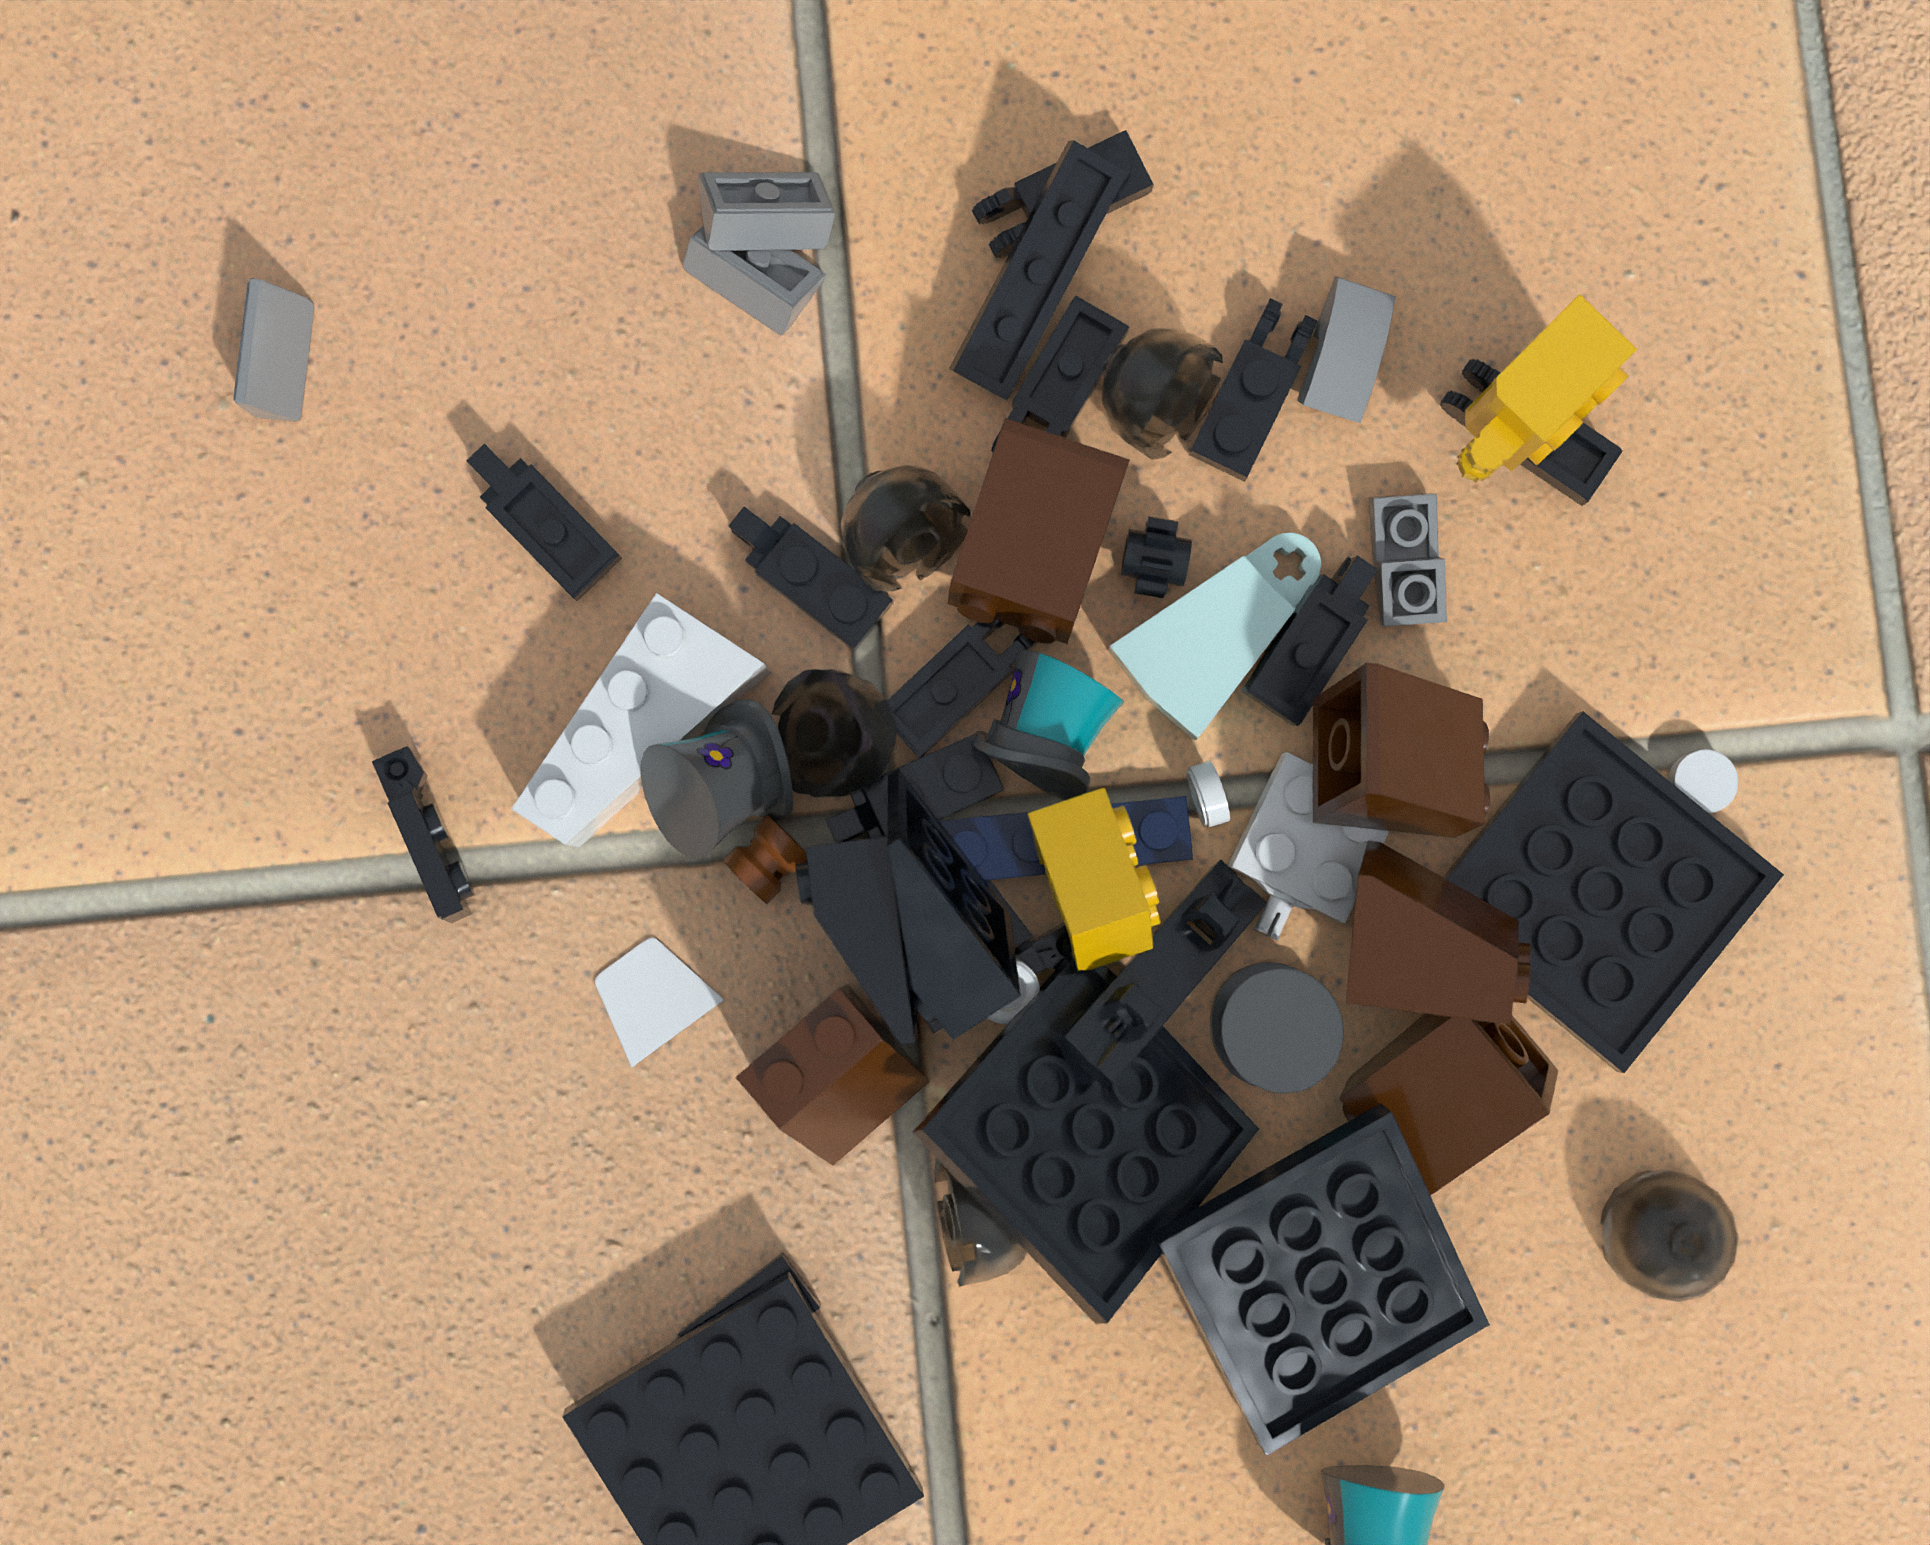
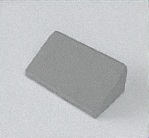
(765, 210)
(763, 283)
(273, 352)

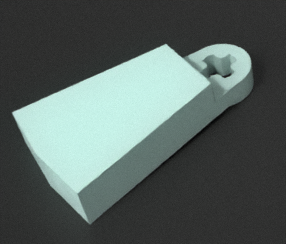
(1210, 638)

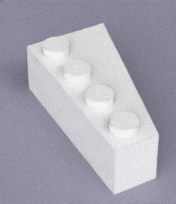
(653, 692)

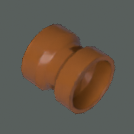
(766, 859)

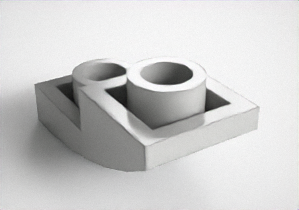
(1349, 349)
(1407, 559)

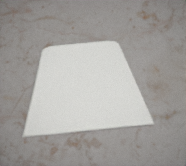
(652, 998)

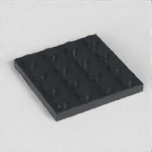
(1612, 887)
(1080, 1165)
(1322, 1278)
(745, 1434)

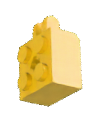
(1545, 392)
(1094, 878)

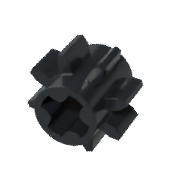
(1156, 557)

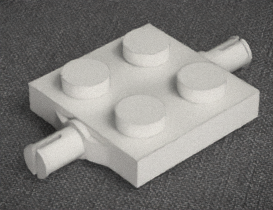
(1299, 859)

